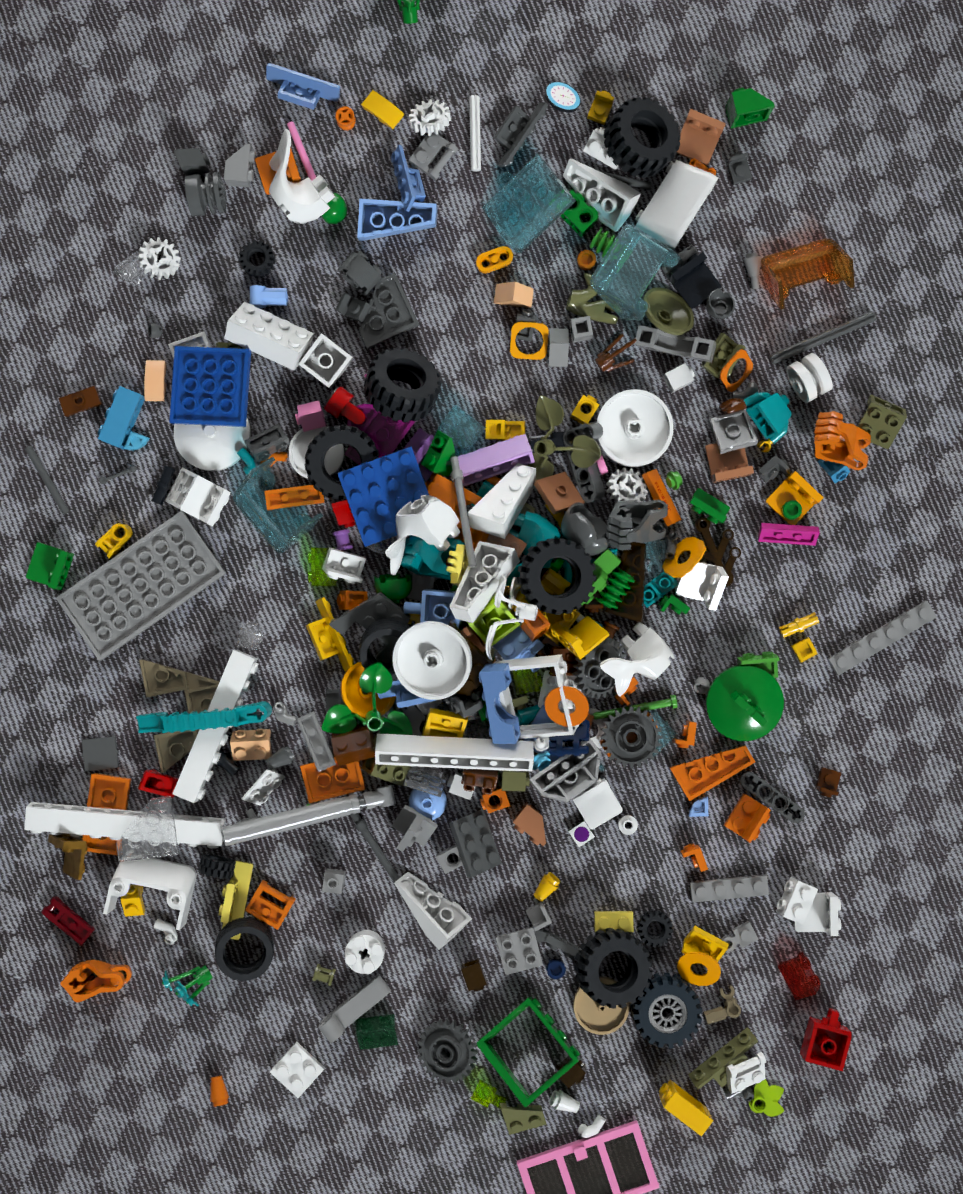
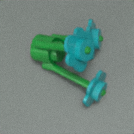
(201, 977)

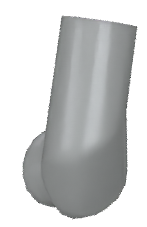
(282, 714)

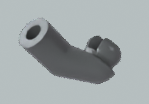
(751, 389)
(746, 1093)

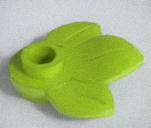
(769, 1099)

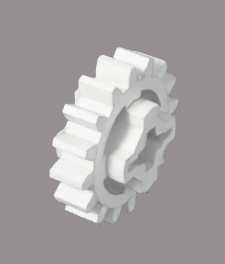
(429, 117)
(150, 252)
(627, 487)

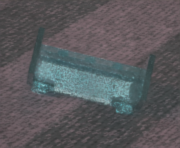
(277, 526)

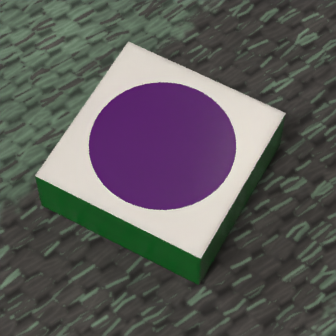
(581, 833)

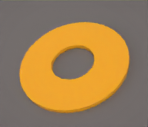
(713, 968)

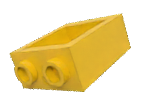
(685, 1107)

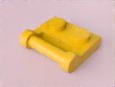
(445, 722)

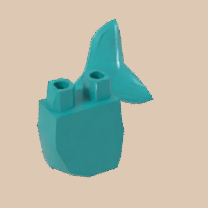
(532, 530)

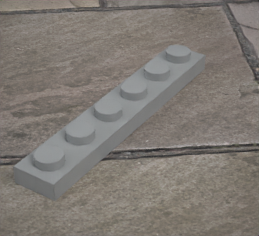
(881, 638)

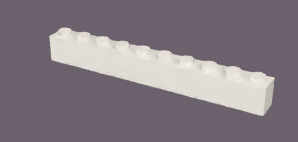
(114, 822)

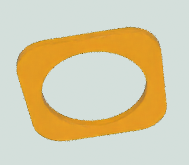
(516, 353)

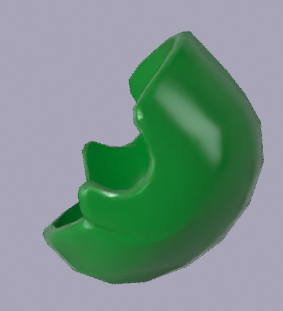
(337, 210)

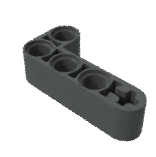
(596, 490)

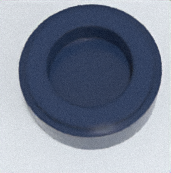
(555, 968)

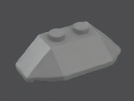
(569, 775)

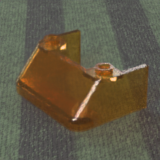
(804, 265)

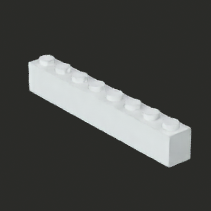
(209, 741)
(453, 753)

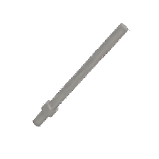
(457, 477)

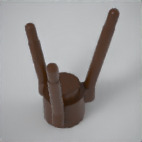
(605, 360)

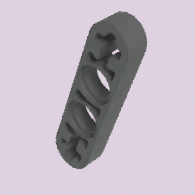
(771, 797)

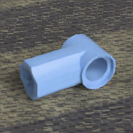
(262, 296)

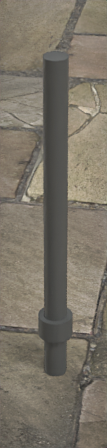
(361, 826)

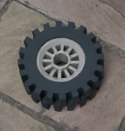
(689, 1016)

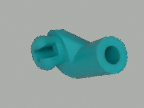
(248, 459)

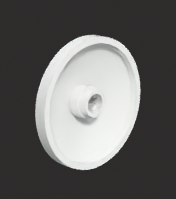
(635, 428)
(211, 446)
(432, 660)

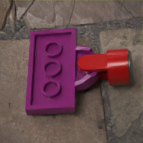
(382, 430)

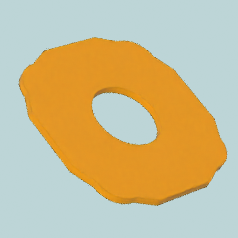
(697, 551)

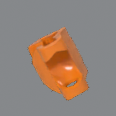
(840, 441)
(446, 492)
(81, 986)

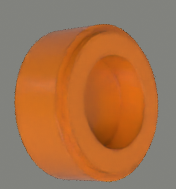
(586, 260)

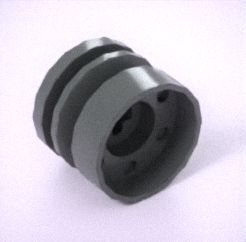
(204, 194)

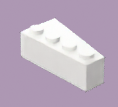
(504, 502)

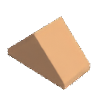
(513, 294)

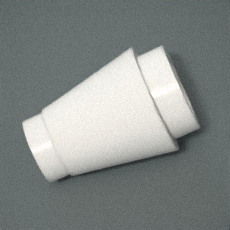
(563, 1102)

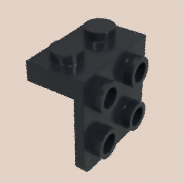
(694, 280)

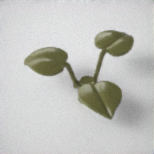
(584, 450)

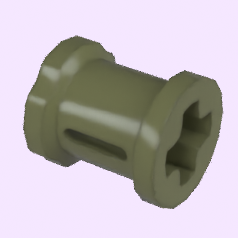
(323, 974)

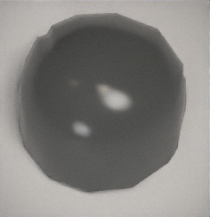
(720, 304)

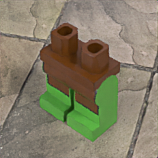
(477, 777)

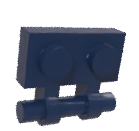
(580, 734)

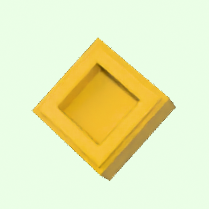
(804, 649)

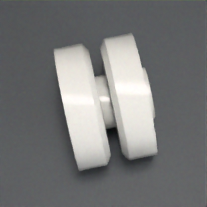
(809, 377)

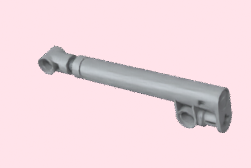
(257, 827)

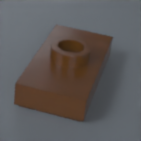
(80, 401)

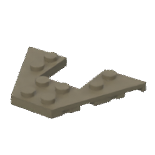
(199, 693)

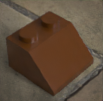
(353, 745)

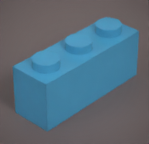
(121, 417)

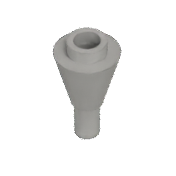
(752, 264)

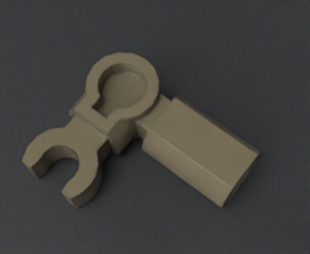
(731, 1008)

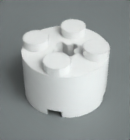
(356, 959)

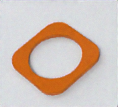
(749, 367)

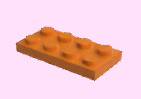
(109, 793)

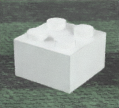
(326, 361)

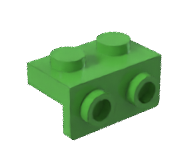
(766, 661)

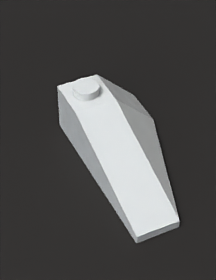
(435, 914)

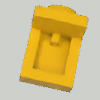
(133, 901)

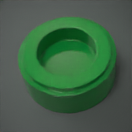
(791, 510)

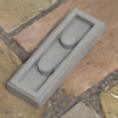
(316, 741)

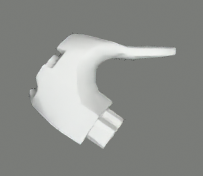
(298, 200)
(426, 519)
(648, 657)

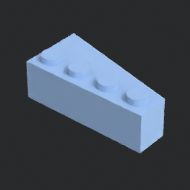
(389, 218)

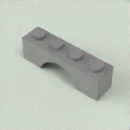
(677, 345)

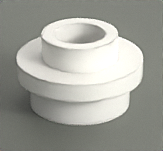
(627, 818)

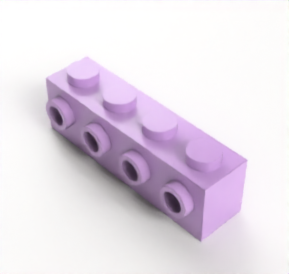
(495, 459)

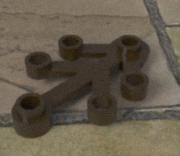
(716, 554)

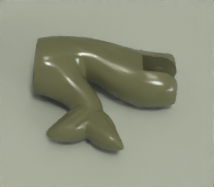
(579, 304)

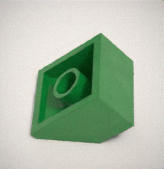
(747, 107)

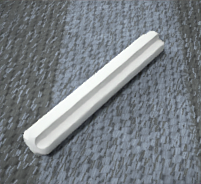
(475, 146)

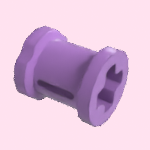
(342, 540)

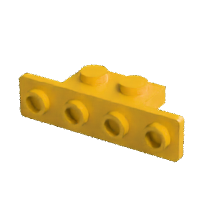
(326, 639)

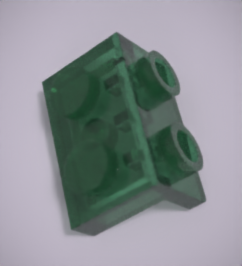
(376, 1032)

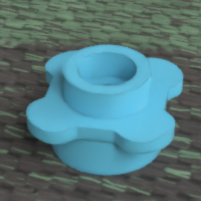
(541, 761)

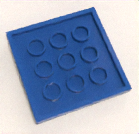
(210, 386)
(380, 490)

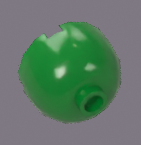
(393, 586)

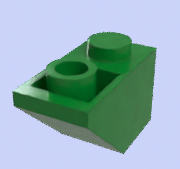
(439, 454)

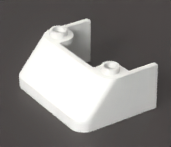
(157, 874)

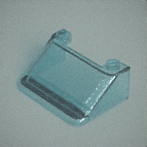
(629, 270)

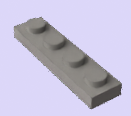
(729, 888)

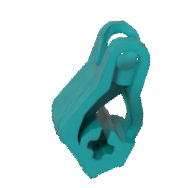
(426, 558)

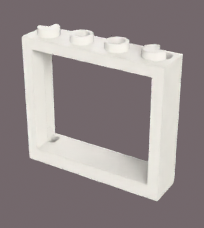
(545, 729)

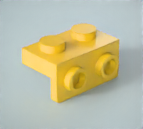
(704, 942)

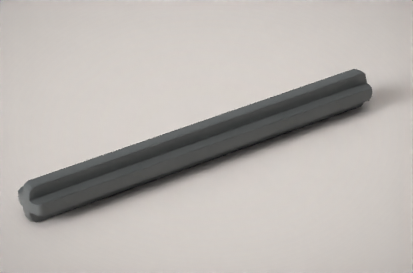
(822, 337)

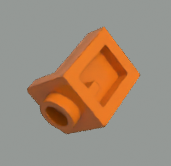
(350, 599)
(632, 687)
(688, 732)
(698, 858)

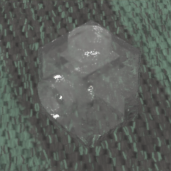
(249, 635)

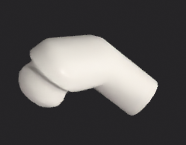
(541, 743)
(169, 931)

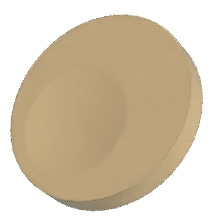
(598, 1018)

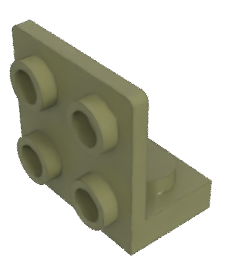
(882, 421)
(391, 773)

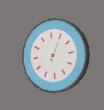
(562, 97)

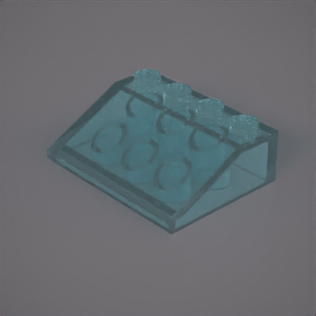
(528, 204)

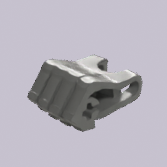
(636, 523)

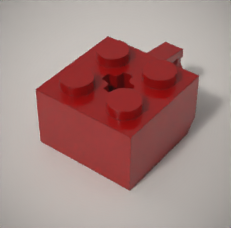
(822, 1031)

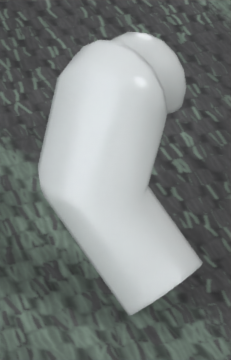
(588, 1131)

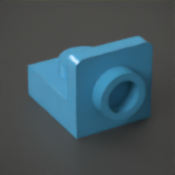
(835, 470)

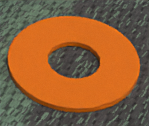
(573, 694)

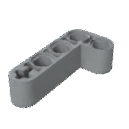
(352, 1008)

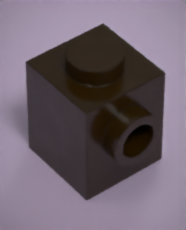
(573, 1075)

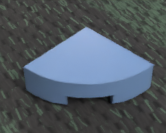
(699, 807)

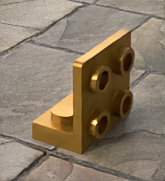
(75, 851)

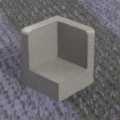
(538, 916)

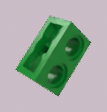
(572, 216)

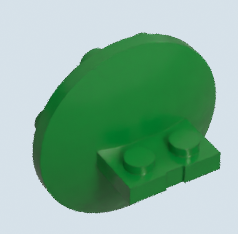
(744, 702)

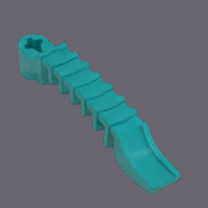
(181, 722)

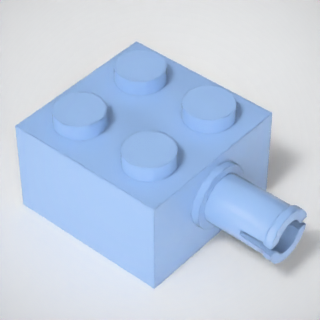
(434, 607)
(518, 646)

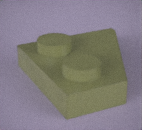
(522, 1118)

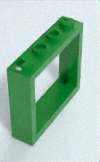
(503, 1070)

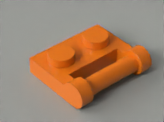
(267, 910)

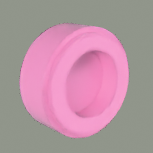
(602, 466)

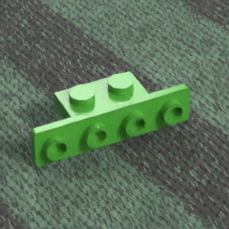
(604, 566)

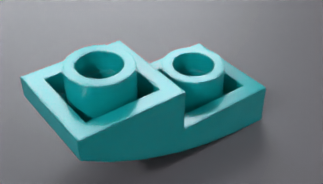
(658, 587)

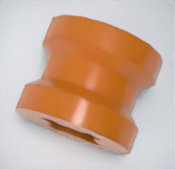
(345, 113)

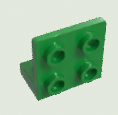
(49, 566)

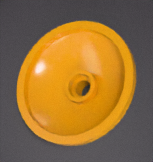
(354, 697)

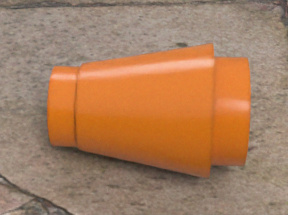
(218, 1091)

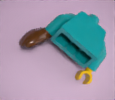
(766, 411)

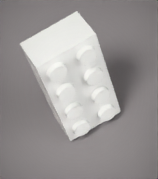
(268, 335)

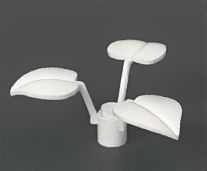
(523, 610)

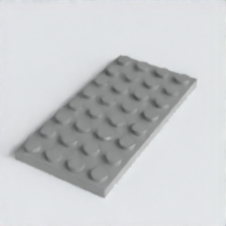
(141, 585)

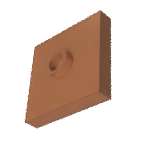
(558, 492)

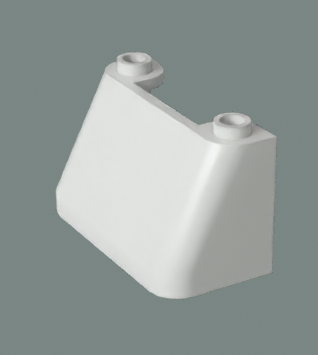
(676, 203)

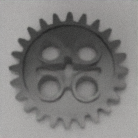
(590, 676)

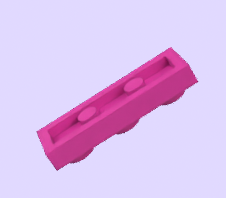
(788, 534)

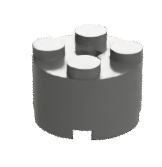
(360, 273)

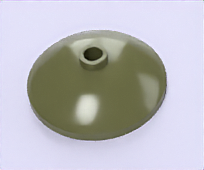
(668, 311)

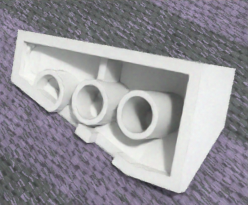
(609, 196)

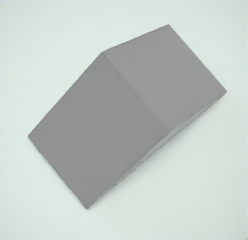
(558, 347)

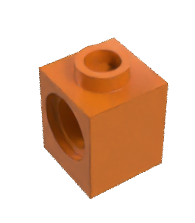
(536, 628)
(503, 803)

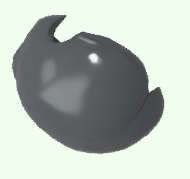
(584, 529)

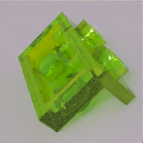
(317, 575)
(526, 681)

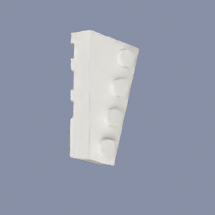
(482, 581)

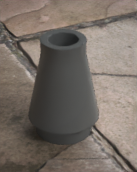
(280, 758)

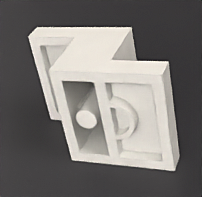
(197, 496)

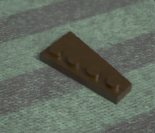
(634, 564)

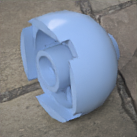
(428, 804)

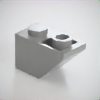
(239, 167)

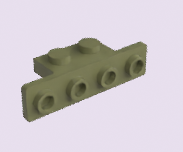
(729, 1054)

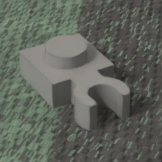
(743, 935)

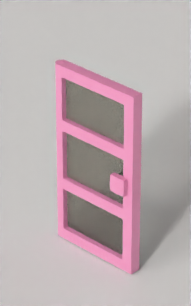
(599, 1164)

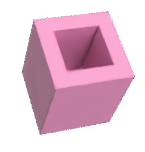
(310, 416)

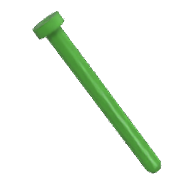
(645, 706)

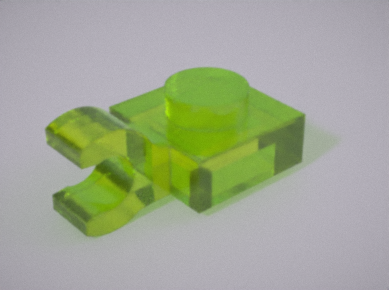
(485, 1094)

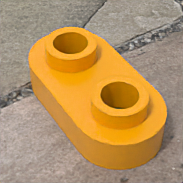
(494, 260)

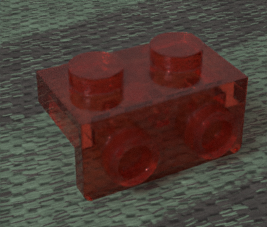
(800, 976)

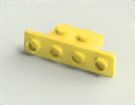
(236, 894)

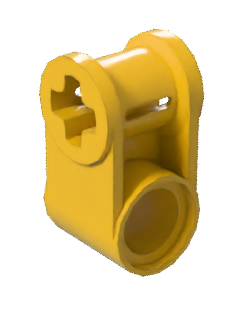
(112, 542)

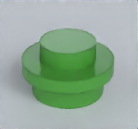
(674, 480)

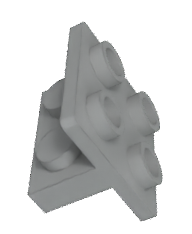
(414, 827)
(519, 951)

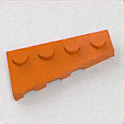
(707, 772)

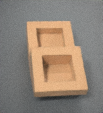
(155, 380)

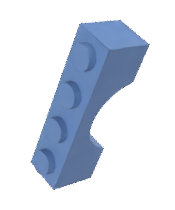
(503, 726)

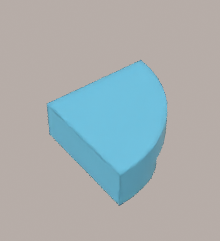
(135, 441)

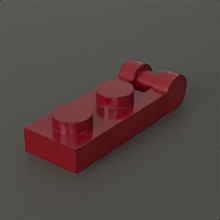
(68, 920)

